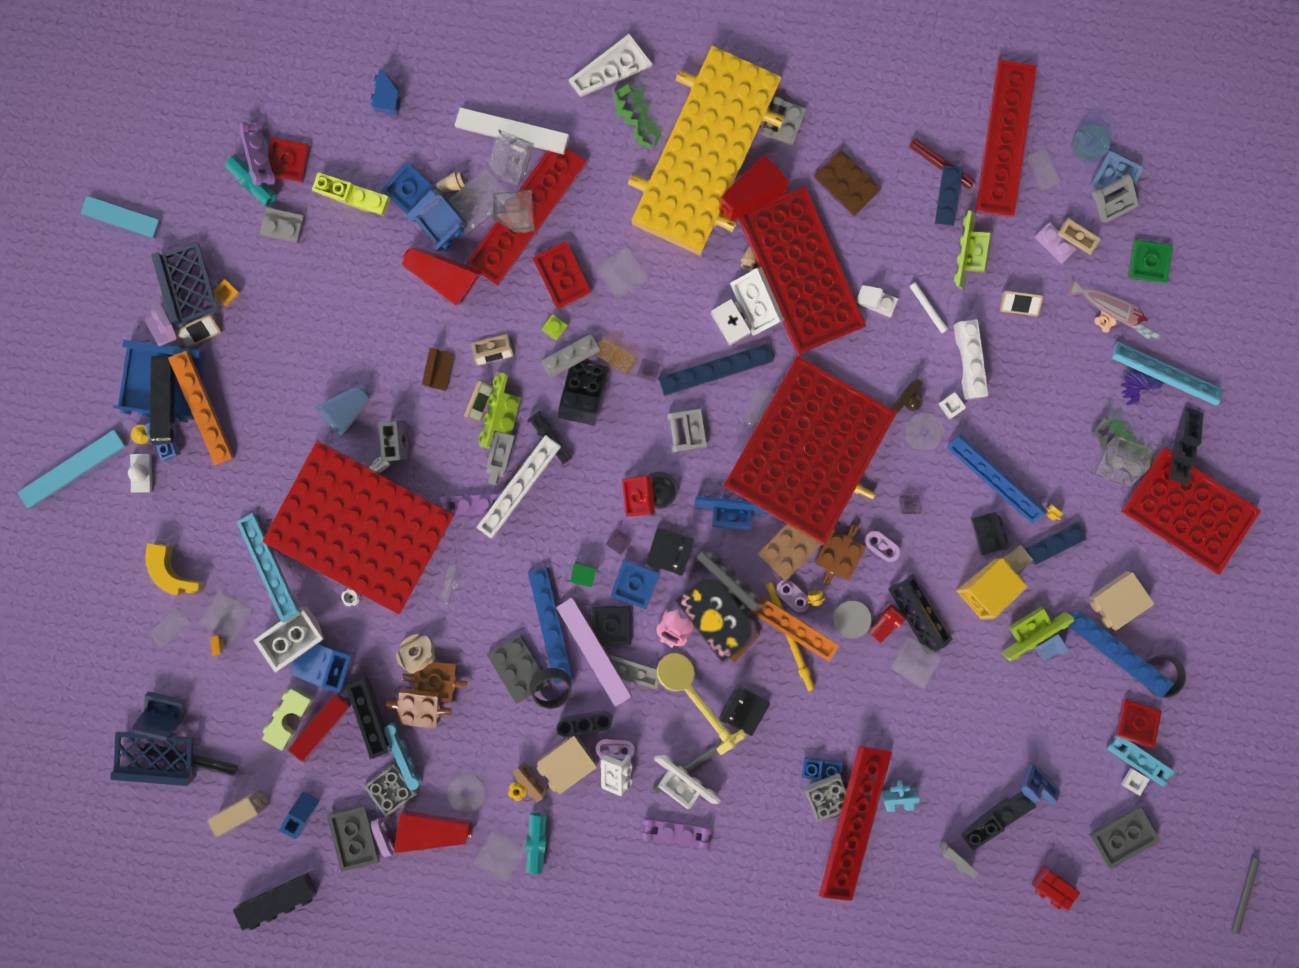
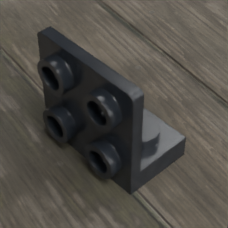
(670, 551)
(744, 710)

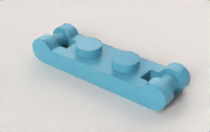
(399, 750)
(1141, 761)

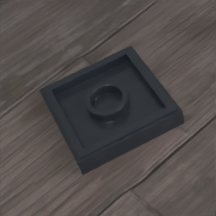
(612, 624)

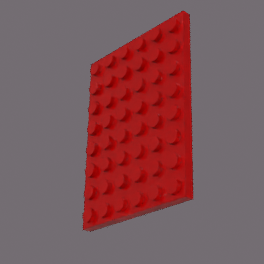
(810, 450)
(358, 527)

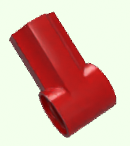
(890, 619)

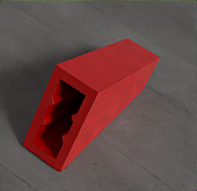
(753, 189)
(442, 274)
(319, 728)
(429, 831)

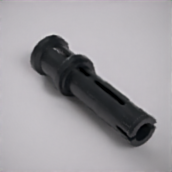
(543, 429)

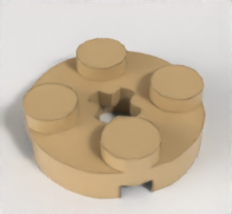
(421, 659)

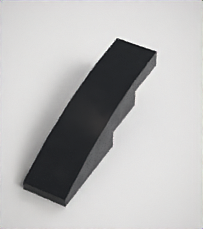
(1185, 446)

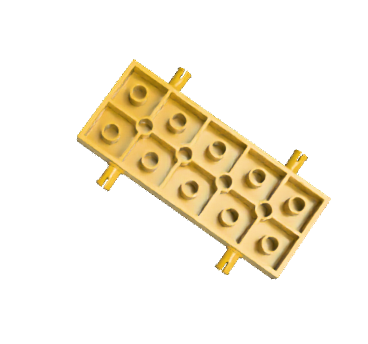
(706, 150)

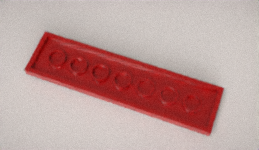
(1005, 138)
(548, 185)
(855, 823)

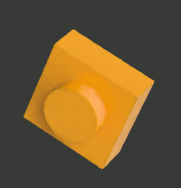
(226, 293)
(216, 645)

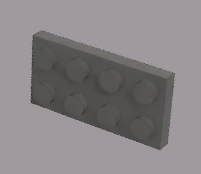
(727, 575)

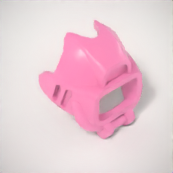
(675, 626)

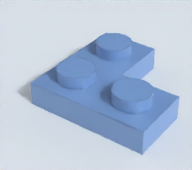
(1114, 168)

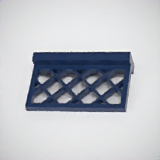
(169, 290)
(152, 775)

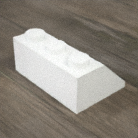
(289, 639)

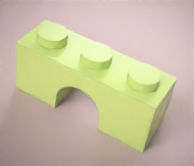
(278, 732)

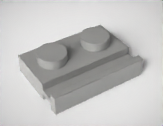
(282, 225)
(962, 865)

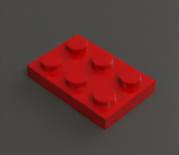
(561, 275)

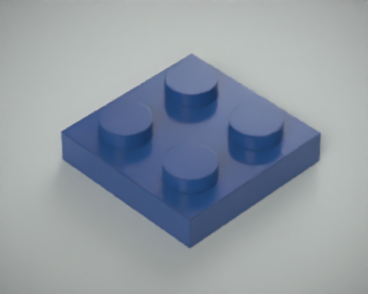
(407, 188)
(634, 584)

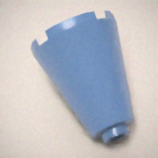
(343, 409)

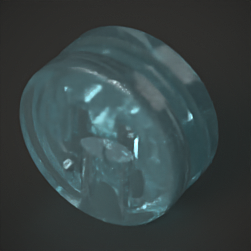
(1090, 143)

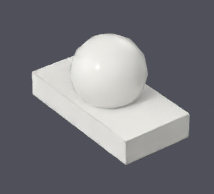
(140, 472)

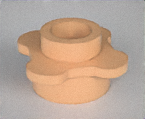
(1105, 326)

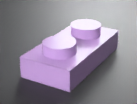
(1055, 244)

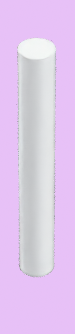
(928, 307)

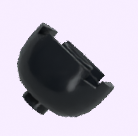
(664, 489)

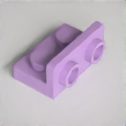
(159, 324)

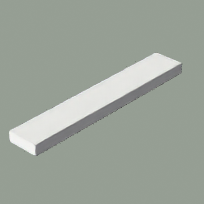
(489, 124)
(518, 487)

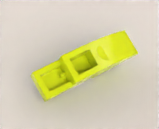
(350, 194)

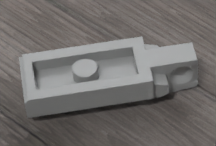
(499, 456)

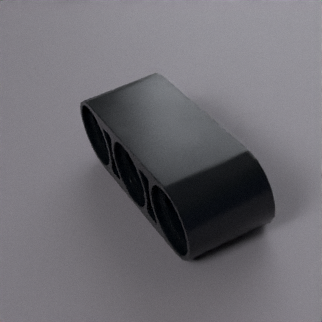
(576, 729)

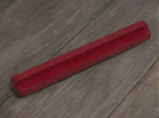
(937, 160)

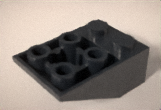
(583, 393)

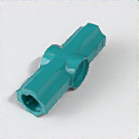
(242, 173)
(536, 843)

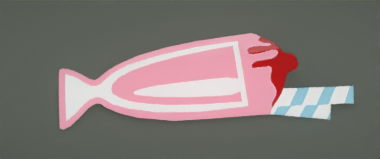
(1115, 307)

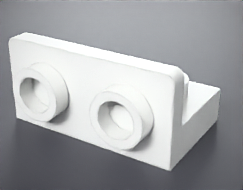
(616, 774)

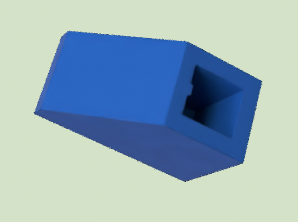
(386, 97)
(299, 815)

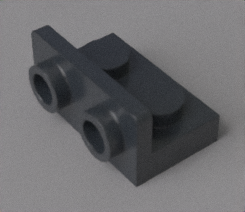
(989, 533)

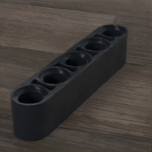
(162, 401)

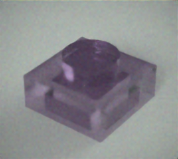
(648, 370)
(910, 504)
(618, 541)

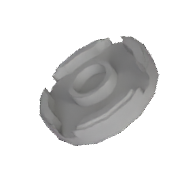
(852, 619)

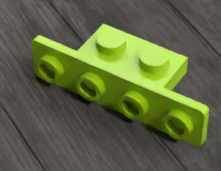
(974, 250)
(500, 413)
(1033, 630)

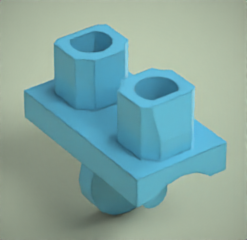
(900, 795)

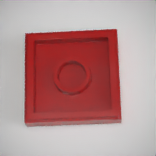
(288, 159)
(638, 496)
(1138, 723)

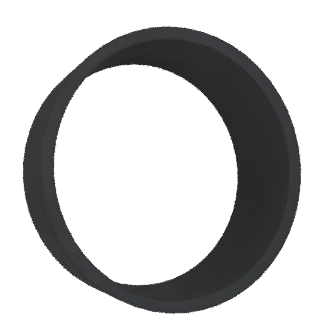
(545, 674)
(1181, 675)

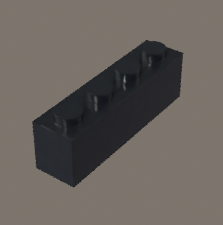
(368, 717)
(275, 901)

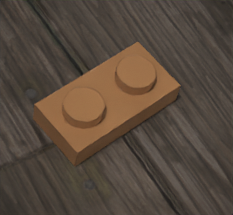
(533, 786)

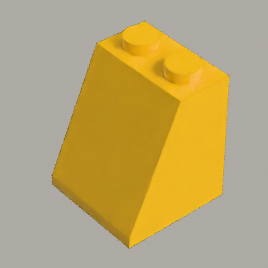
(992, 589)

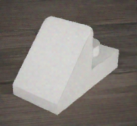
(876, 300)

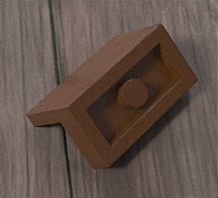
(438, 369)

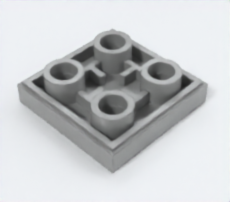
(389, 790)
(826, 797)

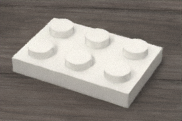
(757, 301)

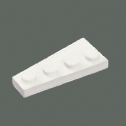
(613, 65)

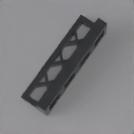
(927, 614)

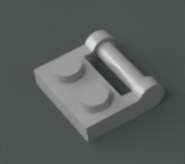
(790, 126)
(1117, 204)
(693, 430)

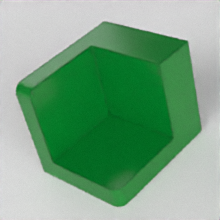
(583, 575)

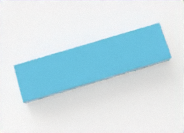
(120, 217)

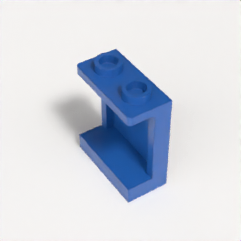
(438, 219)

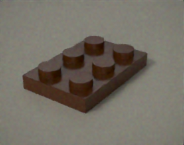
(847, 182)

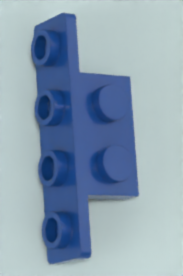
(729, 512)

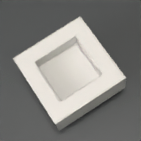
(952, 405)
(1135, 781)

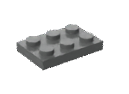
(516, 668)
(1124, 837)
(353, 838)

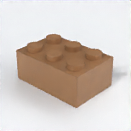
(787, 550)

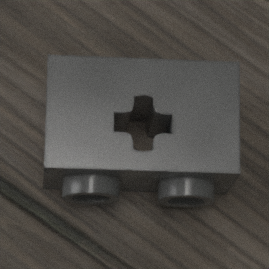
(393, 440)

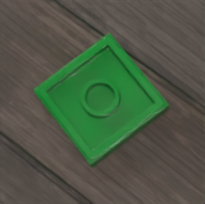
(1150, 261)

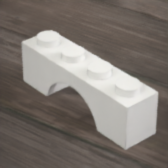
(969, 343)

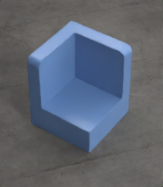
(1051, 646)

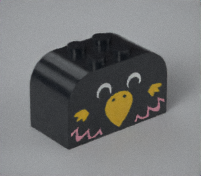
(719, 617)

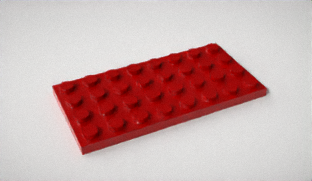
(802, 270)

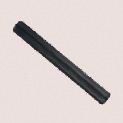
(198, 761)

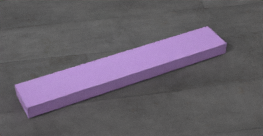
(594, 652)

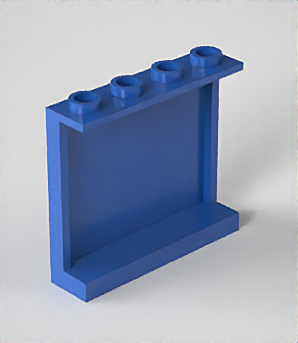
(136, 379)

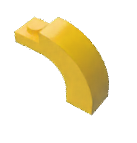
(161, 572)

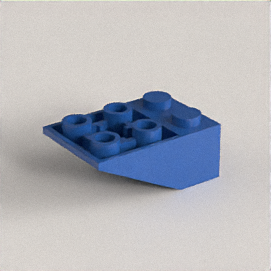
(324, 666)

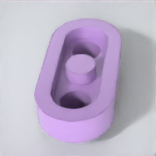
(881, 546)
(792, 596)
(615, 748)
(380, 833)

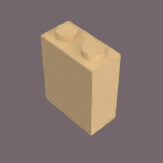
(1120, 601)
(566, 764)
(237, 813)

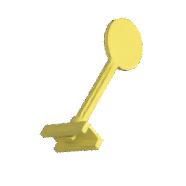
(677, 674)

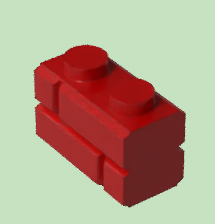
(1055, 888)

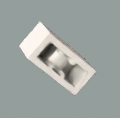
(721, 316)

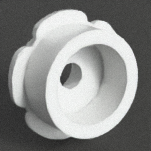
(347, 601)

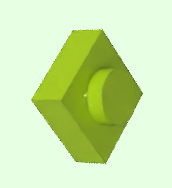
(554, 327)

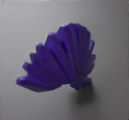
(1138, 381)

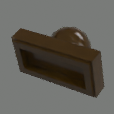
(909, 398)

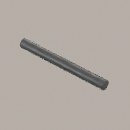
(695, 763)
(1245, 895)

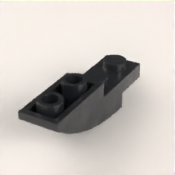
(996, 819)

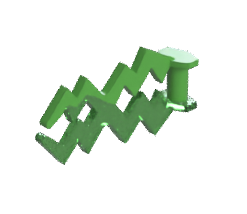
(641, 122)

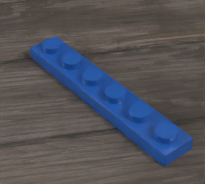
(996, 478)
(549, 621)
(1120, 654)

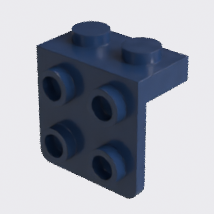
(160, 716)

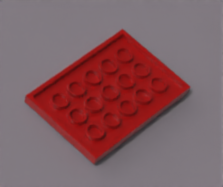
(1195, 518)

